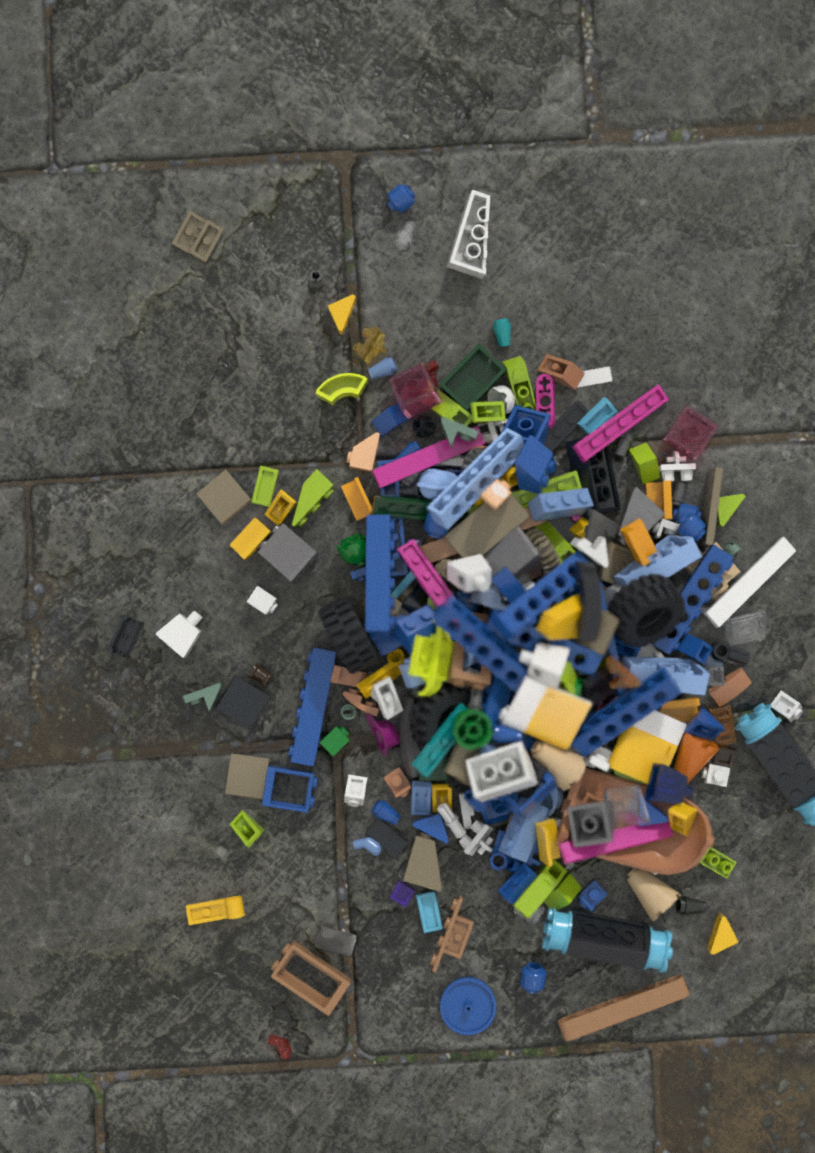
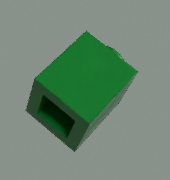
(335, 740)

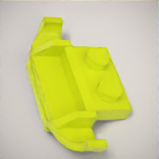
(431, 660)

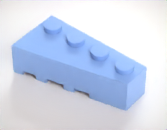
(671, 556)
(687, 673)

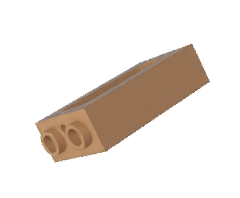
(458, 676)
(323, 1003)

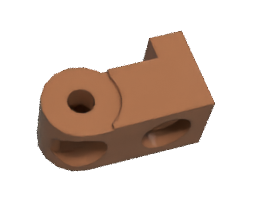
(342, 676)

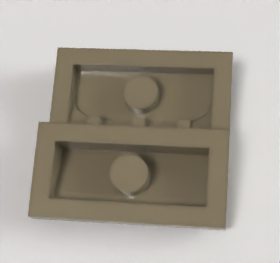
(197, 236)
(224, 497)
(607, 628)
(457, 765)
(246, 776)

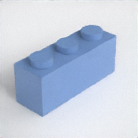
(560, 504)
(522, 833)

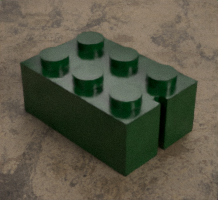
(472, 377)

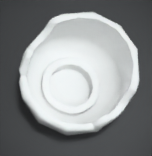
(502, 393)

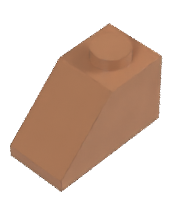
(561, 371)

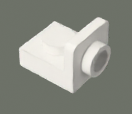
(668, 526)
(787, 706)
(600, 758)
(715, 774)
(355, 790)

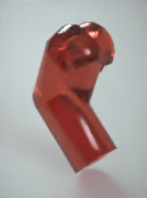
(282, 1045)

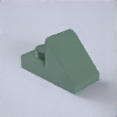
(452, 428)
(210, 695)

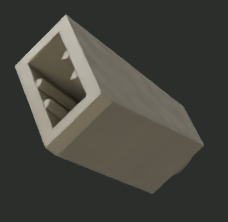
(423, 863)

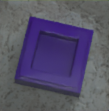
(402, 893)

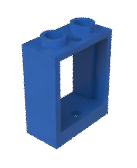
(549, 784)
(269, 787)

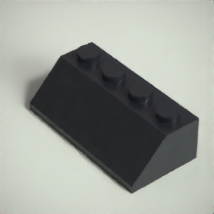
(597, 476)

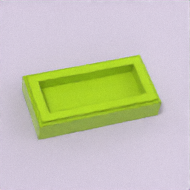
(265, 486)

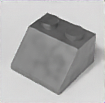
(592, 823)

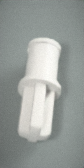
(451, 820)

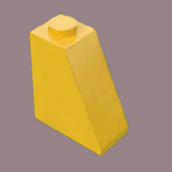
(561, 620)

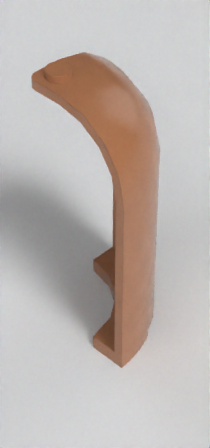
(662, 856)

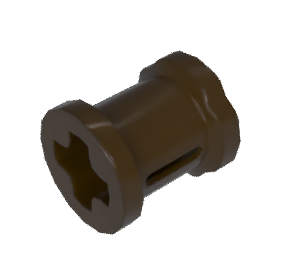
(260, 675)

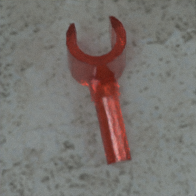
(432, 366)

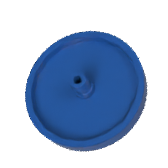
(468, 1005)

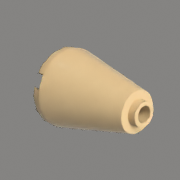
(561, 763)
(652, 892)

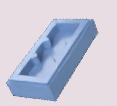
(421, 798)

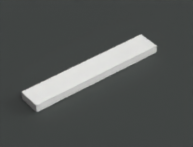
(750, 582)

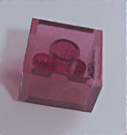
(415, 390)
(690, 433)

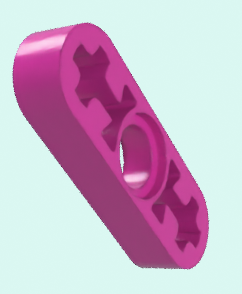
(539, 396)

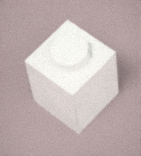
(263, 600)

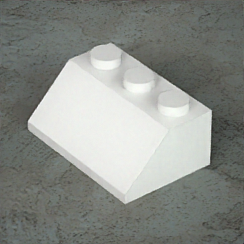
(500, 772)

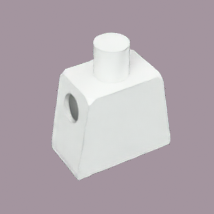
(470, 573)
(181, 633)
(546, 663)

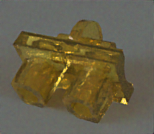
(372, 345)

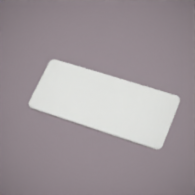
(596, 376)

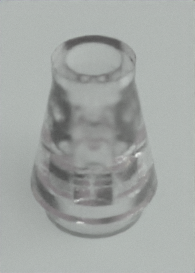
(404, 237)

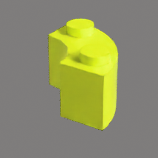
(341, 386)

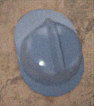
(489, 598)

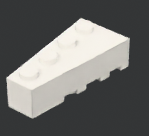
(470, 243)

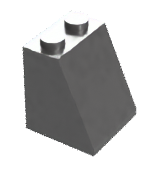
(636, 507)
(287, 552)
(517, 555)

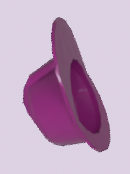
(384, 732)

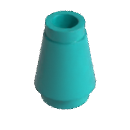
(502, 330)

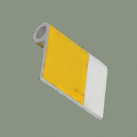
(545, 713)
(646, 743)

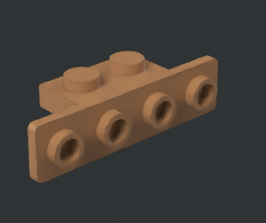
(455, 936)

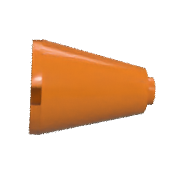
(693, 755)

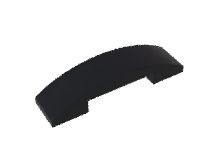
(590, 599)

